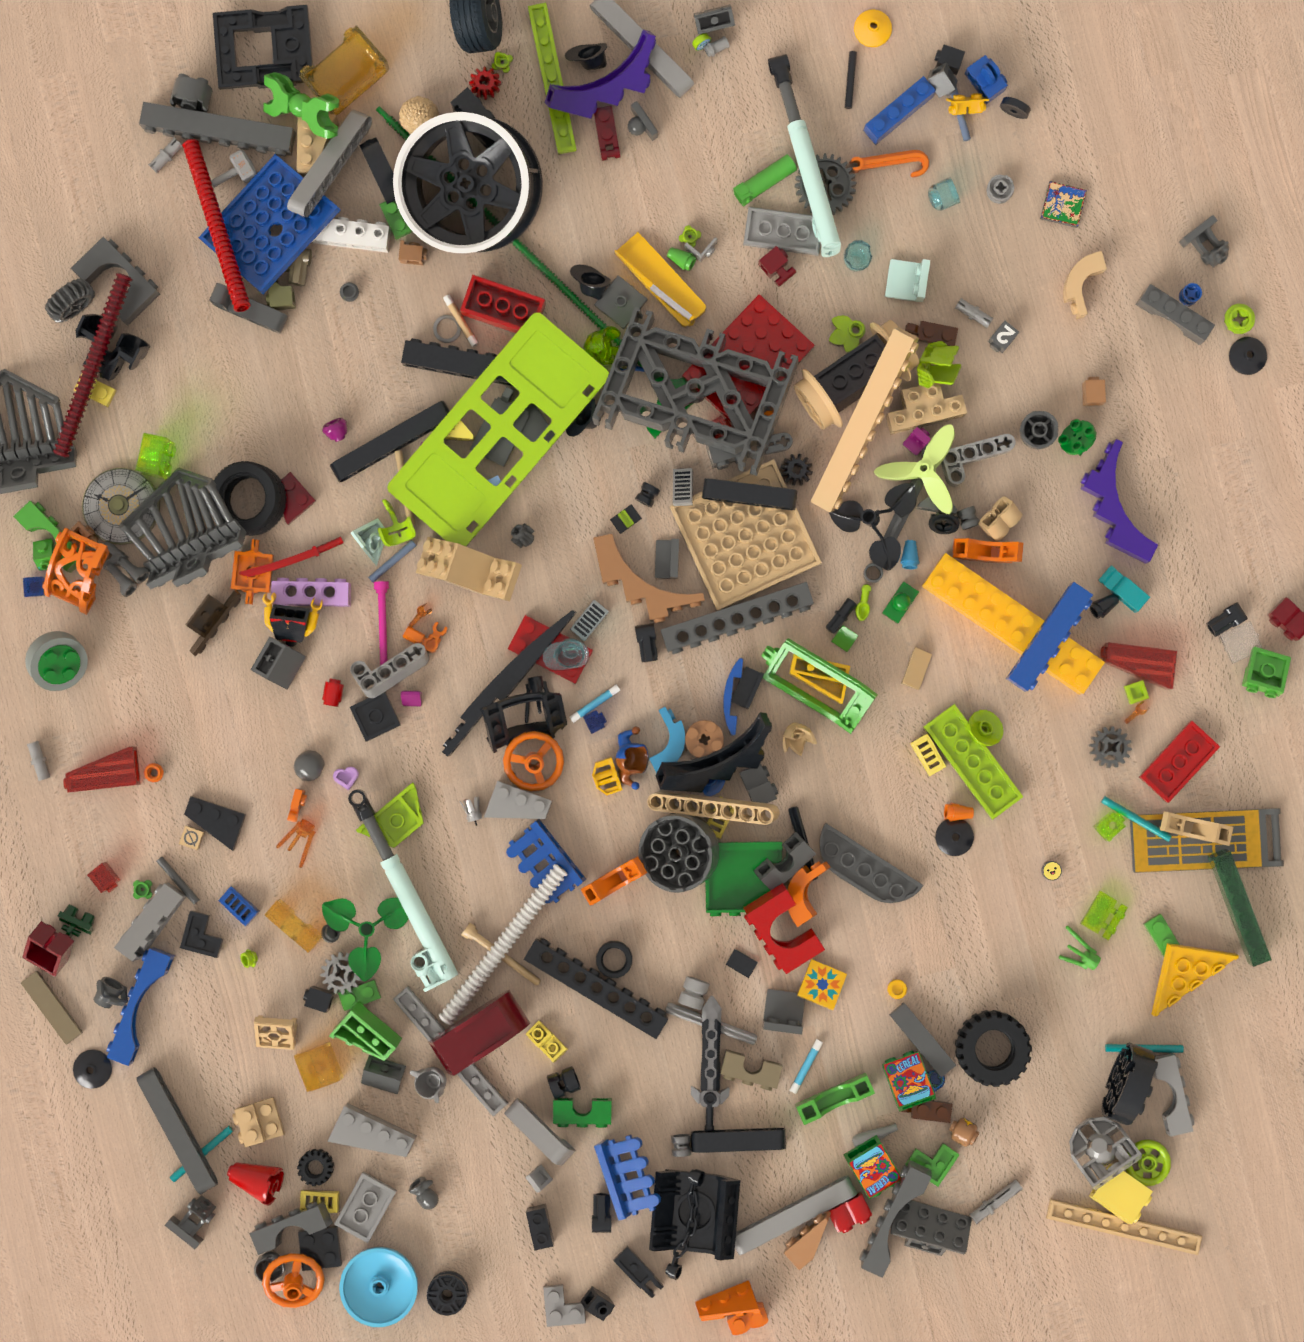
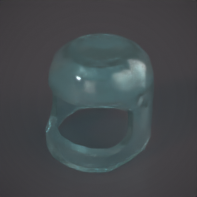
(943, 194)

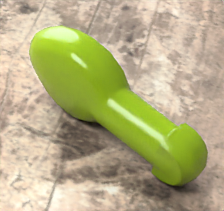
(862, 609)

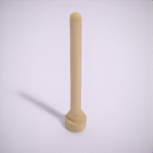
(471, 933)

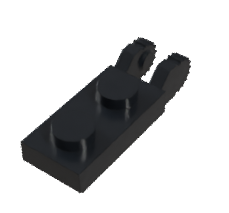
(637, 1270)

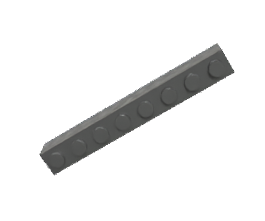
(217, 128)

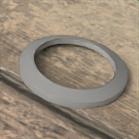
(443, 339)

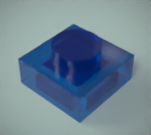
(33, 586)

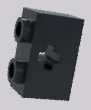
(540, 1227)

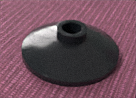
(1239, 359)
(947, 844)
(100, 1064)

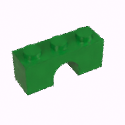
(566, 1114)

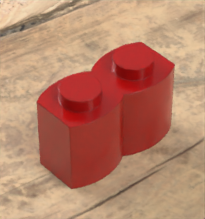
(850, 1213)

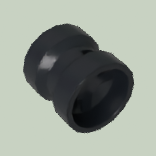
(647, 494)

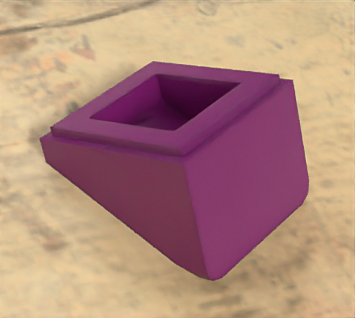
(411, 698)

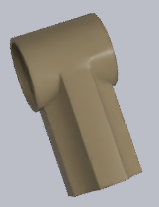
(299, 268)

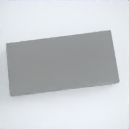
(782, 229)

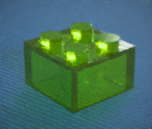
(155, 456)

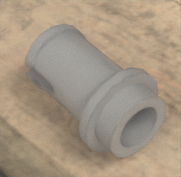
(716, 46)

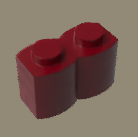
(1289, 618)

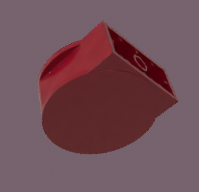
(479, 1033)

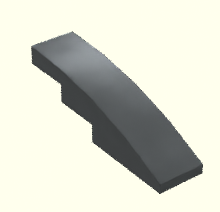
(922, 1039)

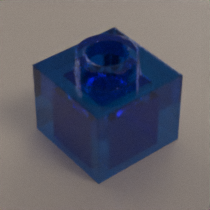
(595, 721)

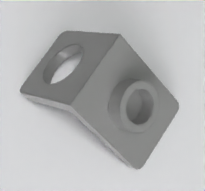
(707, 252)

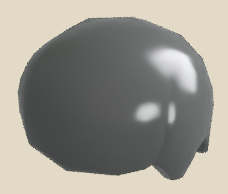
(309, 765)
(262, 1263)

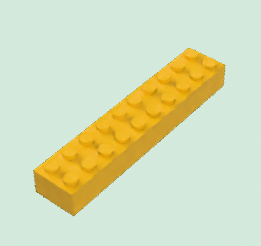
(1008, 620)

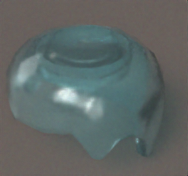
(857, 255)

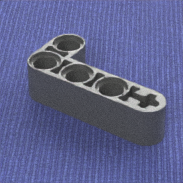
(257, 313)

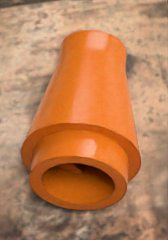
(957, 812)

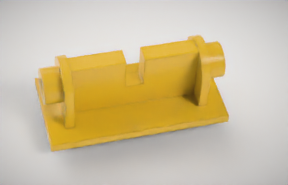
(960, 102)

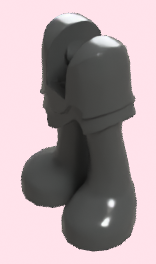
(138, 574)

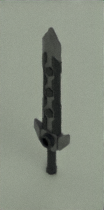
(710, 1065)

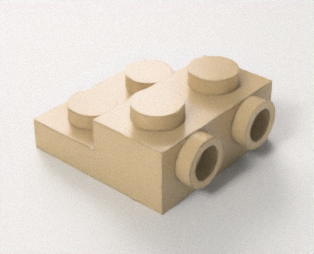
(258, 1122)

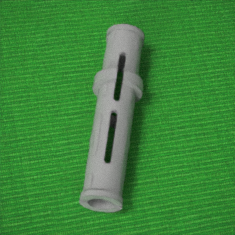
(996, 1201)

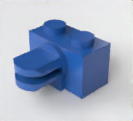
(986, 78)

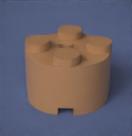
(708, 729)

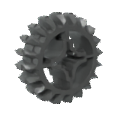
(69, 300)

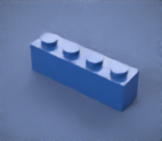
(899, 110)

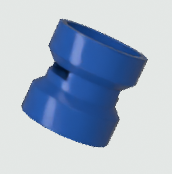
(1190, 294)

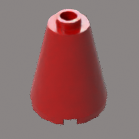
(257, 1180)

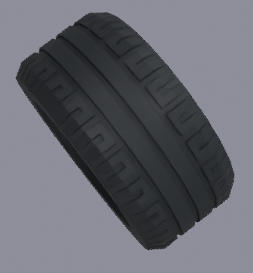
(274, 495)

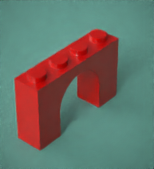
(787, 953)

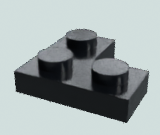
(196, 940)

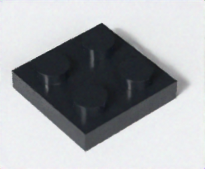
(375, 716)
(322, 1247)

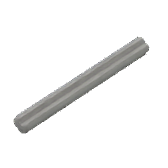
(696, 1018)

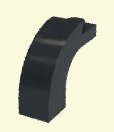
(380, 168)

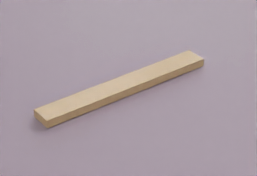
(1111, 1224)

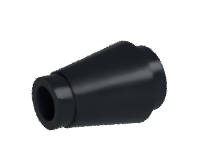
(1103, 606)

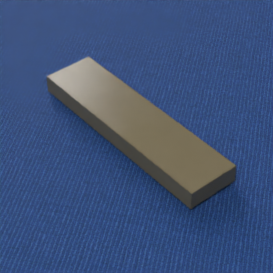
(51, 1007)

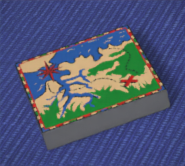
(1063, 204)

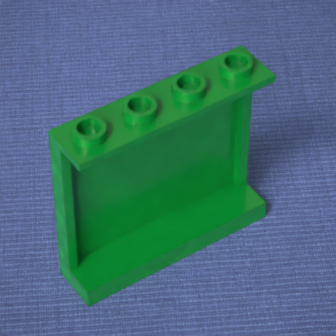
(734, 880)

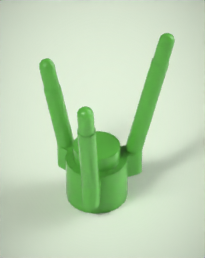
(1088, 959)

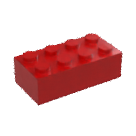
(499, 304)

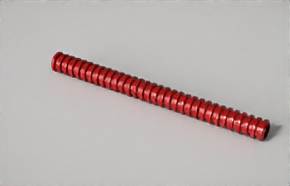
(216, 225)

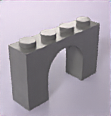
(105, 256)

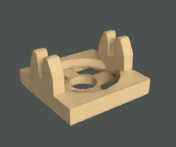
(264, 1039)

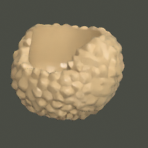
(416, 112)

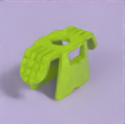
(943, 370)

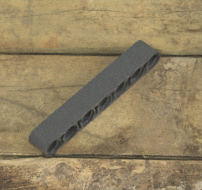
(177, 1130)

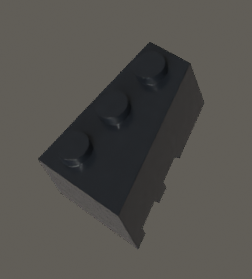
(469, 103)

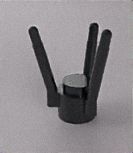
(535, 684)

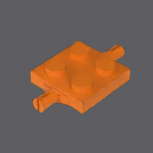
(249, 560)

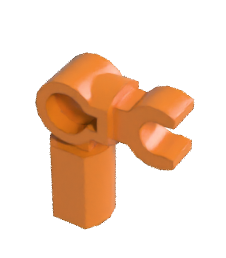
(430, 643)

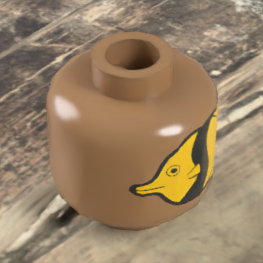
(964, 1132)

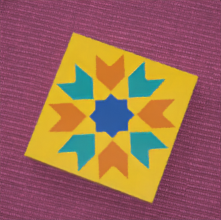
(822, 984)

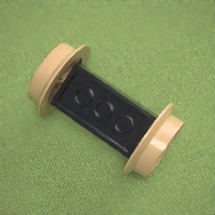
(846, 378)

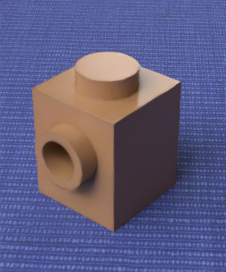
(1094, 392)

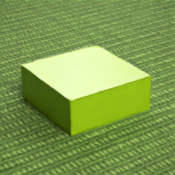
(1136, 692)

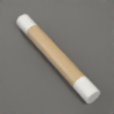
(460, 320)

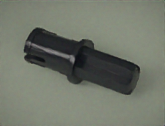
(841, 615)

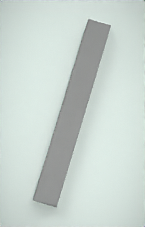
(430, 1028)

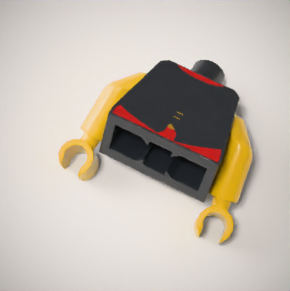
(290, 622)

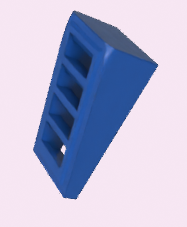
(254, 911)

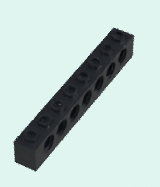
(601, 998)

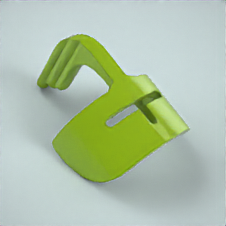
(394, 539)

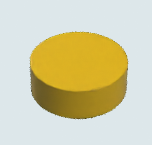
(897, 989)

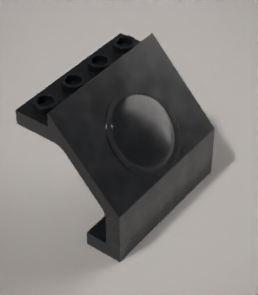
(715, 1214)

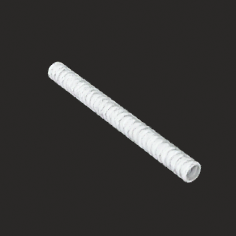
(502, 945)

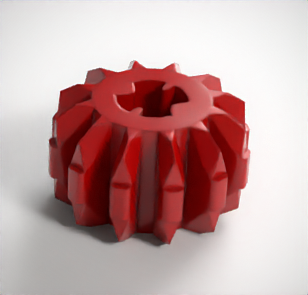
(490, 78)

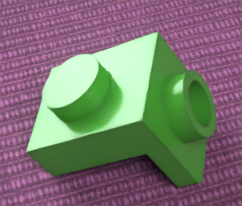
(42, 553)

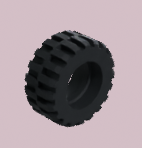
(1011, 1067)

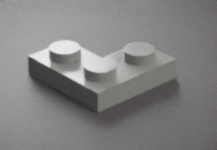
(557, 1311)

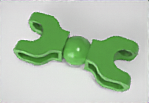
(312, 110)

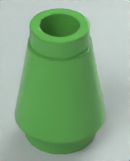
(683, 259)

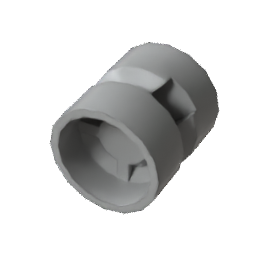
(693, 993)

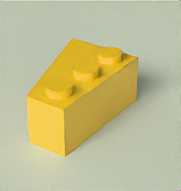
(818, 679)

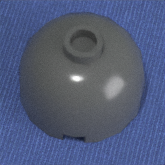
(1039, 430)

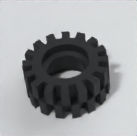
(304, 1171)

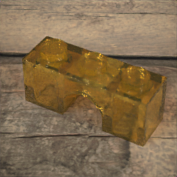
(293, 926)

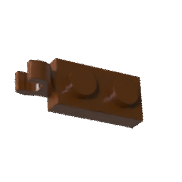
(933, 332)
(932, 1111)

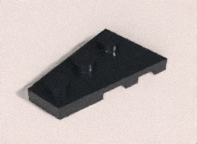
(216, 820)

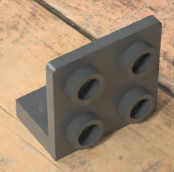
(783, 1012)

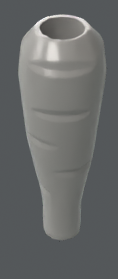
(880, 1132)

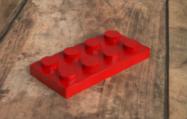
(528, 632)
(1179, 761)

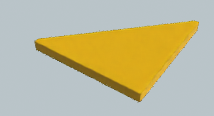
(1185, 970)

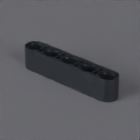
(749, 494)
(738, 1140)

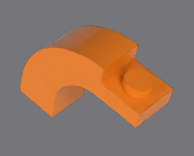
(987, 551)
(613, 880)
(799, 891)

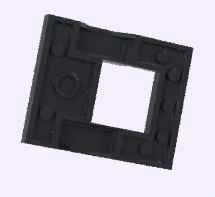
(289, 43)

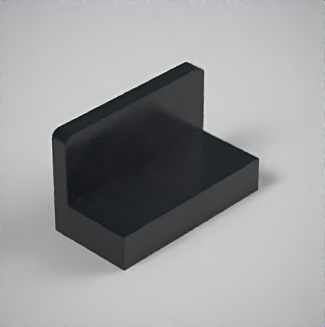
(747, 687)

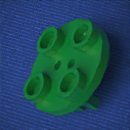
(1077, 437)

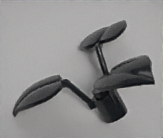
(888, 550)

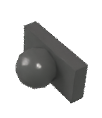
(641, 123)

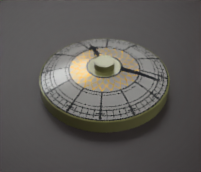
(112, 499)

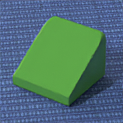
(844, 638)

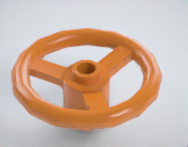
(526, 760)
(293, 1282)

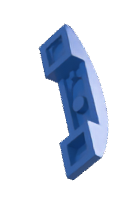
(730, 720)

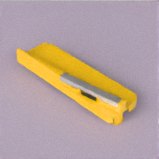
(661, 280)

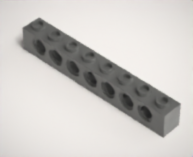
(800, 592)

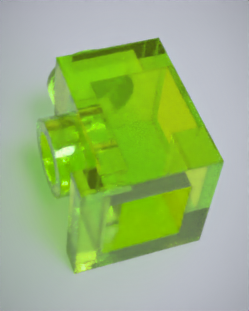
(1103, 828)

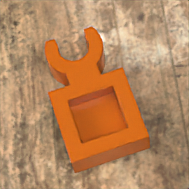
(299, 799)

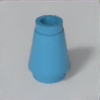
(910, 555)

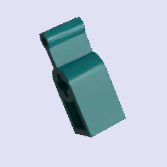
(1124, 589)

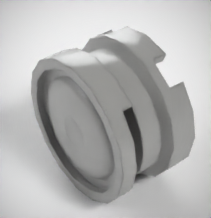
(1000, 189)

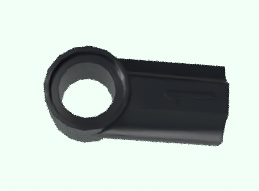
(1229, 618)
(646, 638)
(601, 1213)

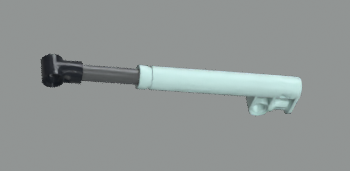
(822, 216)
(438, 963)

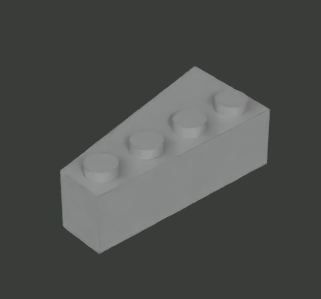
(150, 922)
(370, 1132)

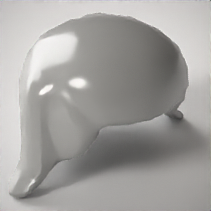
(429, 1082)

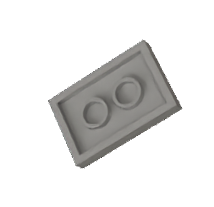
(365, 1207)

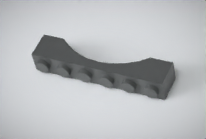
(911, 1185)

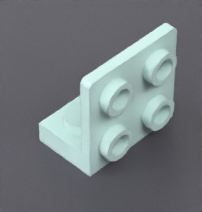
(907, 280)

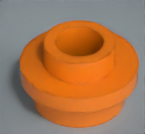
(147, 772)

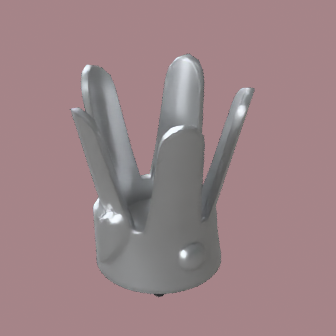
(473, 813)

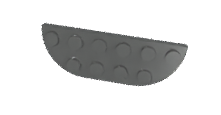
(865, 869)

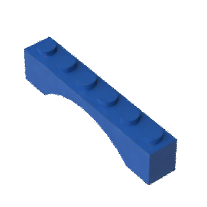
(125, 1043)

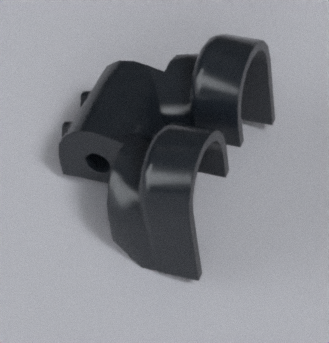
(128, 348)

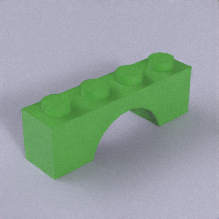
(34, 518)
(841, 1094)

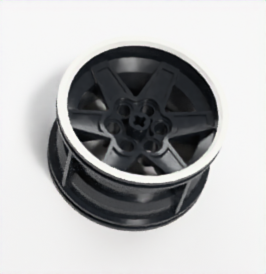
(424, 219)

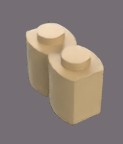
(1000, 519)

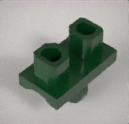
(68, 918)

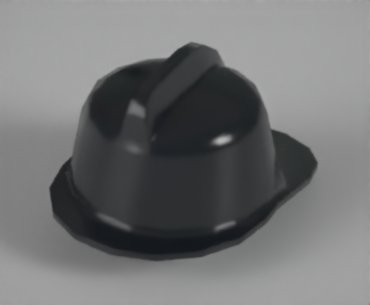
(589, 55)
(591, 281)
(583, 420)

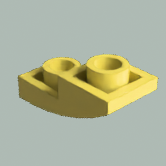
(546, 1041)

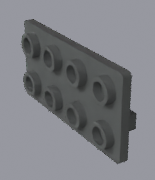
(932, 1228)

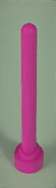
(381, 588)

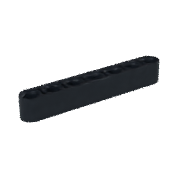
(389, 442)

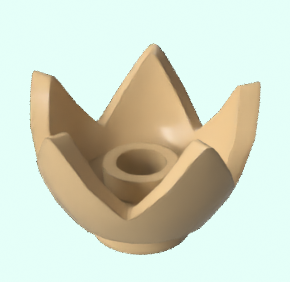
(796, 736)

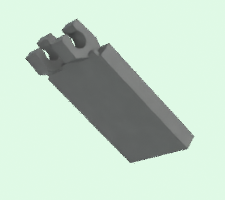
(502, 450)

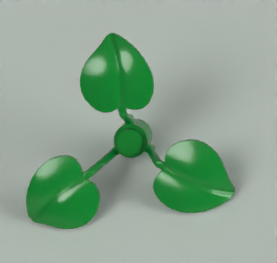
(365, 960)

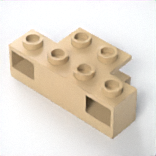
(924, 408)

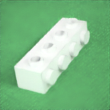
(355, 235)

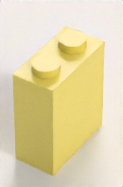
(1123, 1197)

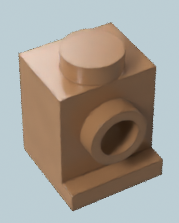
(412, 253)
(85, 531)

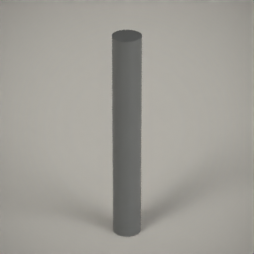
(178, 881)

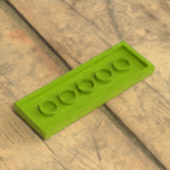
(973, 762)

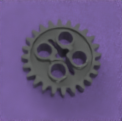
(841, 180)

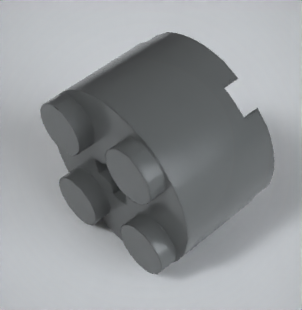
(191, 93)

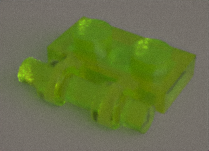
(1099, 912)

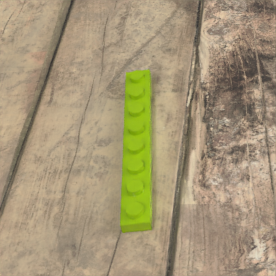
(551, 74)

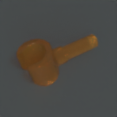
(421, 613)
(1138, 711)

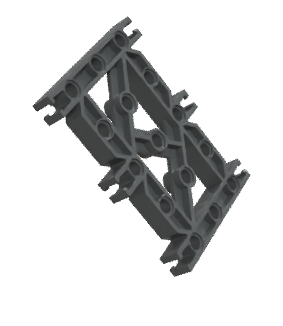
(673, 401)

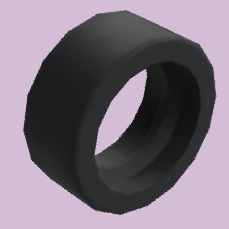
(599, 959)

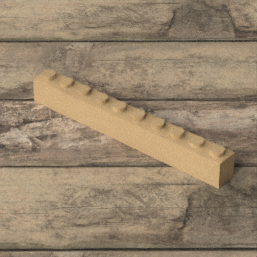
(865, 419)

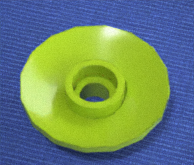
(989, 723)

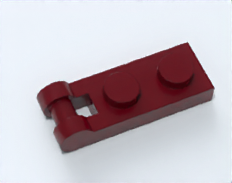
(606, 132)

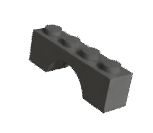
(1161, 304)
(311, 1219)

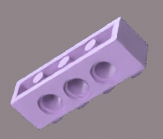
(341, 598)

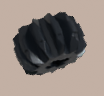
(790, 466)

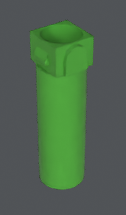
(764, 180)

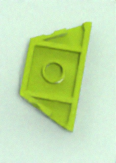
(398, 817)

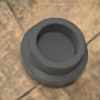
(349, 292)
(329, 934)

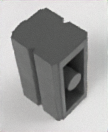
(714, 19)

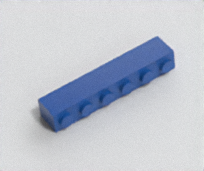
(1049, 636)

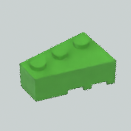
(367, 1032)

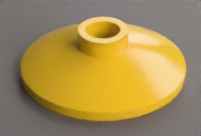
(869, 36)

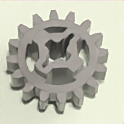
(330, 978)

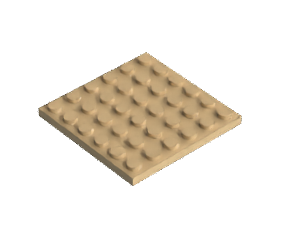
(742, 545)

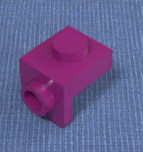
(917, 440)

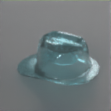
(566, 655)

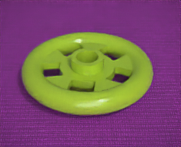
(1164, 1158)

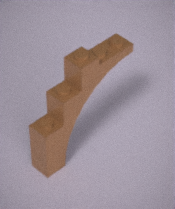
(635, 589)

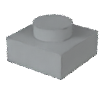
(539, 1178)

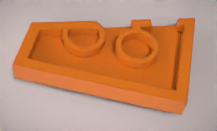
(732, 1301)

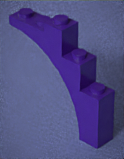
(609, 89)
(1102, 485)

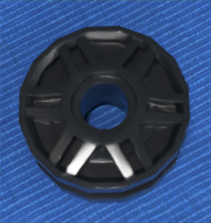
(447, 1305)

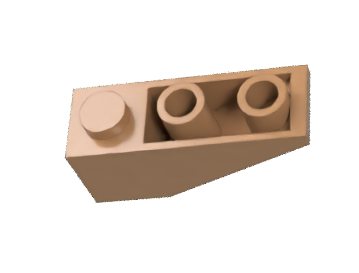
(804, 1246)

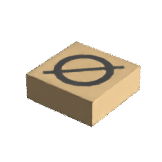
(191, 837)

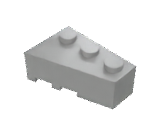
(516, 803)

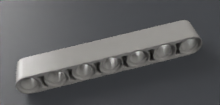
(630, 33)
(329, 163)
(794, 1214)

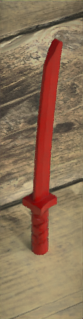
(315, 551)

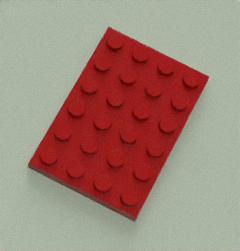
(760, 334)

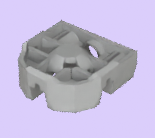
(1098, 1152)

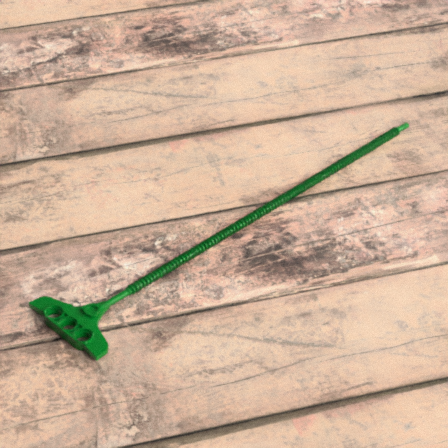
(676, 382)

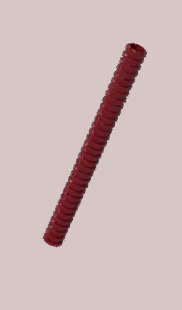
(92, 365)

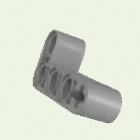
(978, 454)
(390, 667)
(539, 1133)

